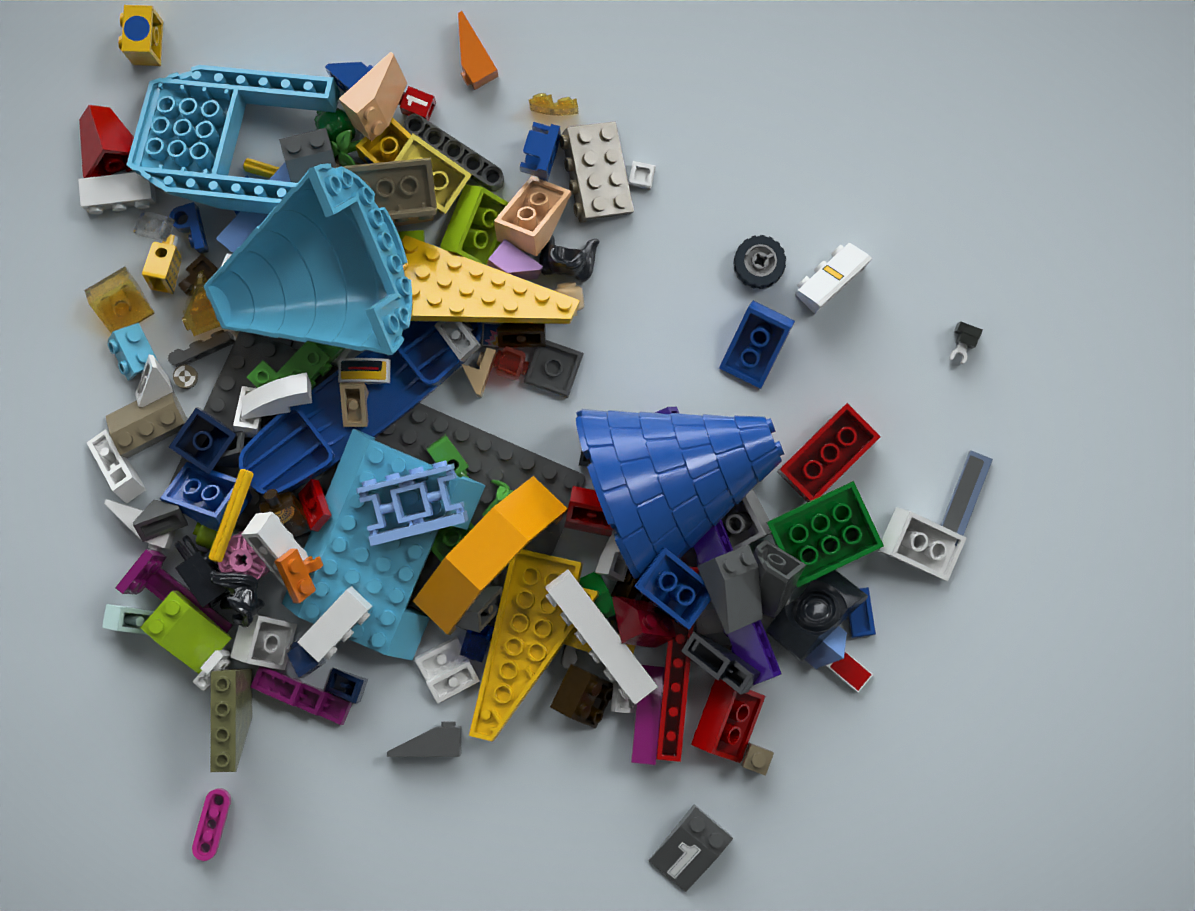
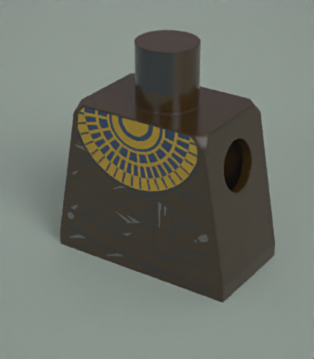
(288, 510)

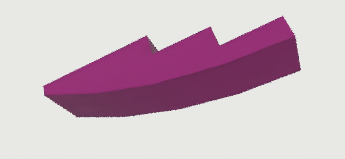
(301, 695)
(648, 720)

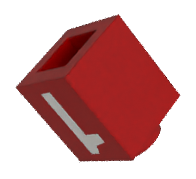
(417, 102)

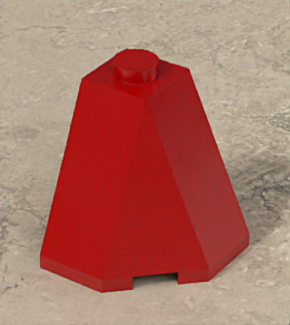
(103, 142)

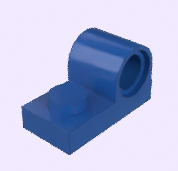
(194, 225)

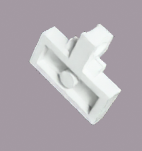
(217, 661)

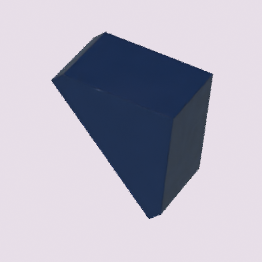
(346, 685)

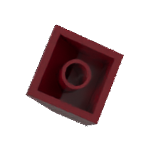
(642, 623)

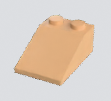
(375, 97)
(532, 215)

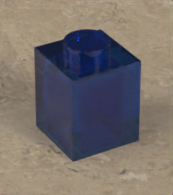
(477, 644)

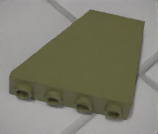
(229, 717)

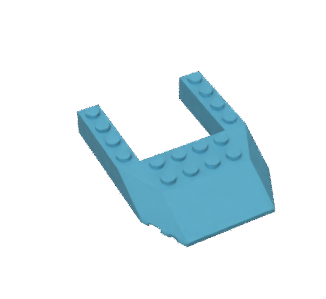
(194, 125)

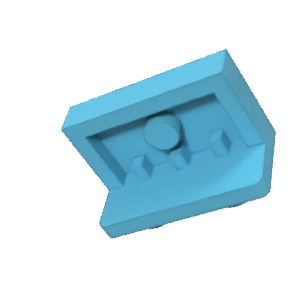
(130, 349)

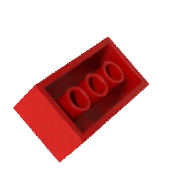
(828, 453)

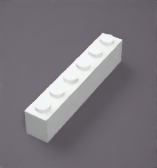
(600, 636)

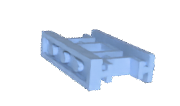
(416, 521)

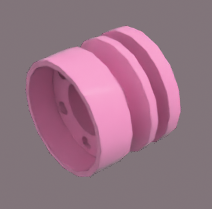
(233, 558)

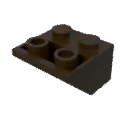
(583, 696)

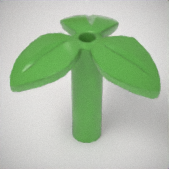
(343, 147)
(502, 492)

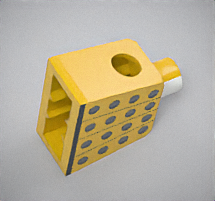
(163, 265)

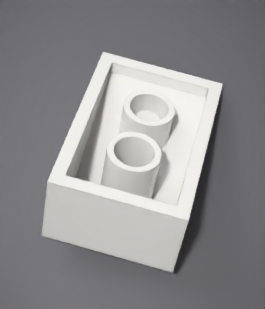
(922, 543)

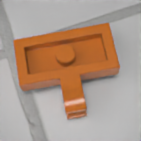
(296, 574)

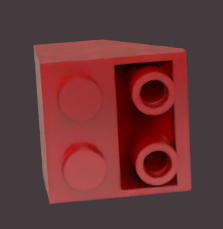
(586, 513)

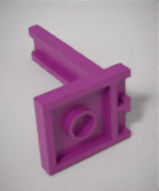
(149, 574)

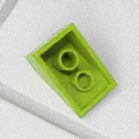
(185, 631)

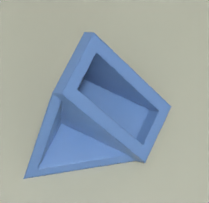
(830, 650)

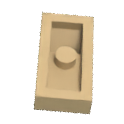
(479, 377)
(354, 404)

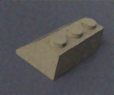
(141, 427)

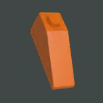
(475, 61)

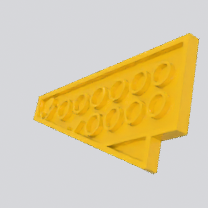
(467, 291)
(523, 639)

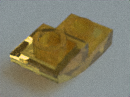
(544, 104)

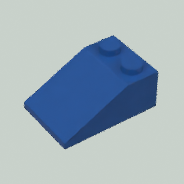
(756, 344)
(202, 494)
(674, 588)

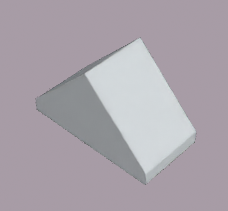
(153, 383)

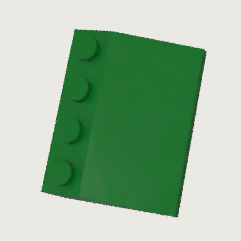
(826, 532)

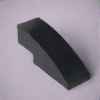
(721, 662)

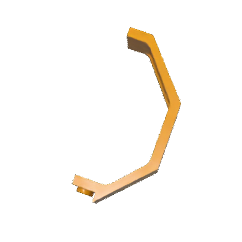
(487, 552)

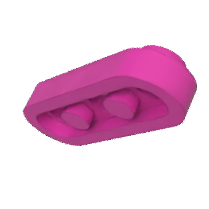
(204, 832)

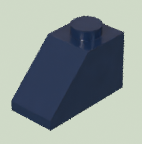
(302, 661)

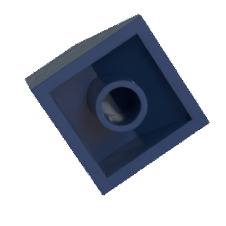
(202, 440)

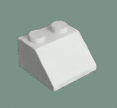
(264, 642)

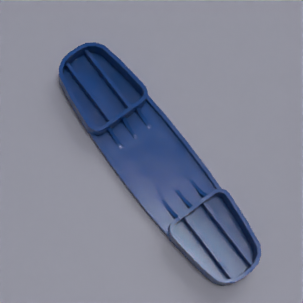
(312, 435)

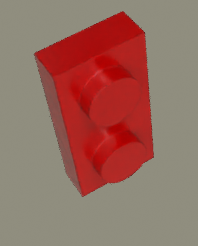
(314, 505)

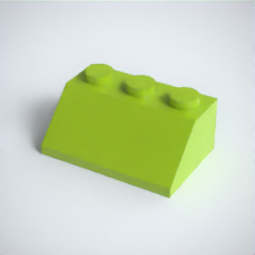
(472, 225)

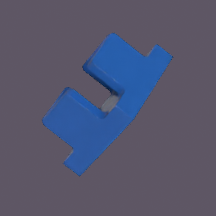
(541, 150)

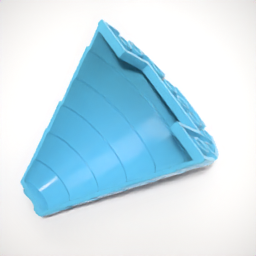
(319, 269)

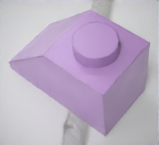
(514, 262)

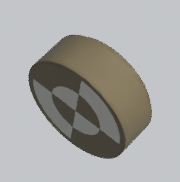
(185, 376)

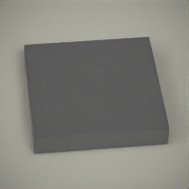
(554, 368)

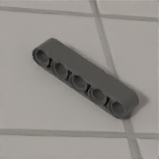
(463, 159)

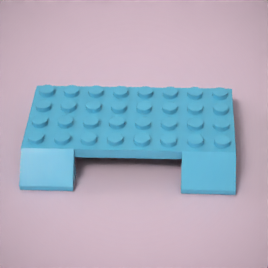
(380, 572)

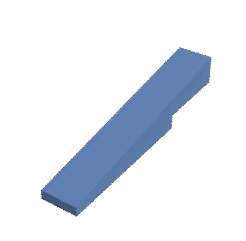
(246, 222)

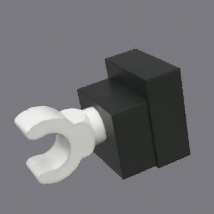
(967, 337)

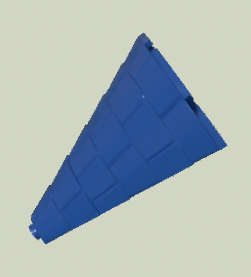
(671, 474)

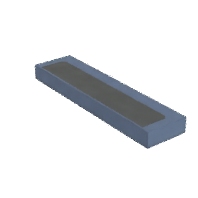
(966, 492)

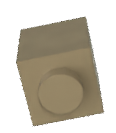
(757, 759)

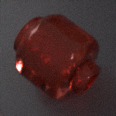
(510, 363)

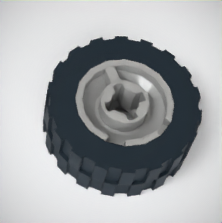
(757, 275)

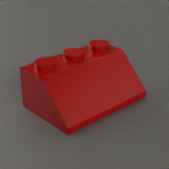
(727, 721)

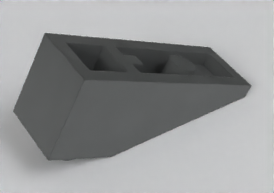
(436, 742)

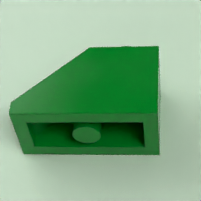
(604, 601)

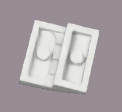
(446, 670)

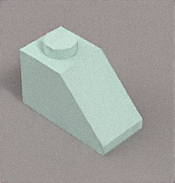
(125, 618)

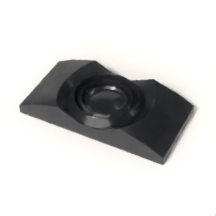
(815, 613)

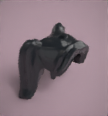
(568, 261)
(242, 595)

